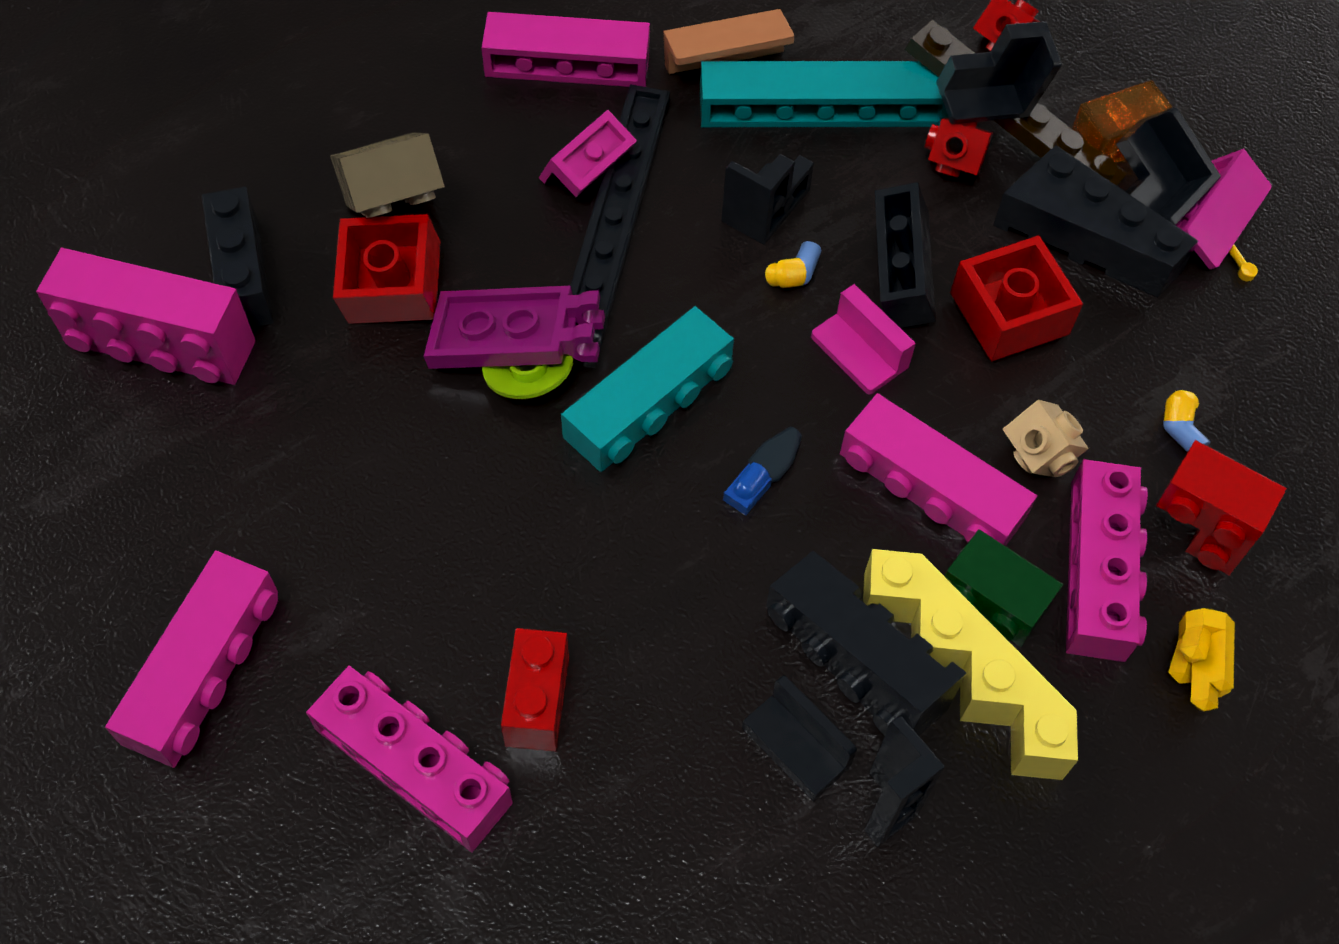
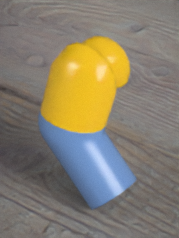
(794, 271)
(1179, 419)

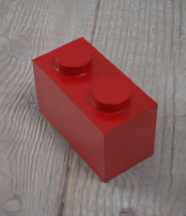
(535, 690)

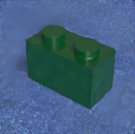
(1003, 586)

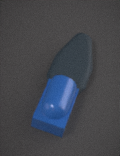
(764, 467)

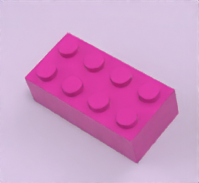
(147, 316)

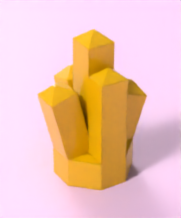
(1205, 656)

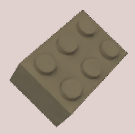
(388, 172)

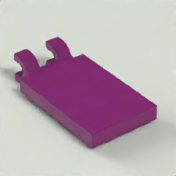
(513, 327)

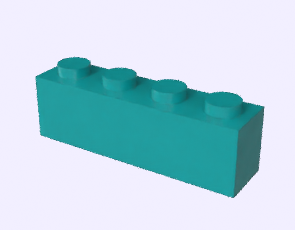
(648, 389)

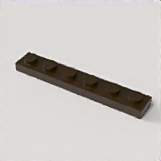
(1039, 131)

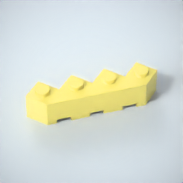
(999, 680)

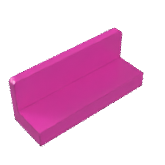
(1225, 207)

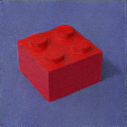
(387, 269)
(1015, 298)

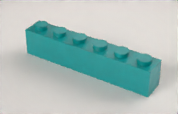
(819, 94)

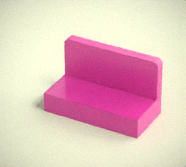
(589, 154)
(864, 341)

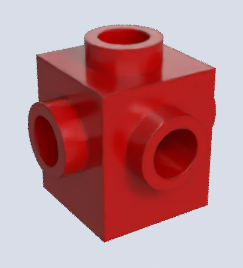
(1001, 13)
(950, 162)

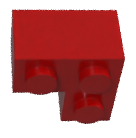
(1224, 503)

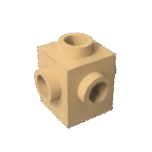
(1046, 439)

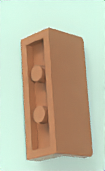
(726, 40)

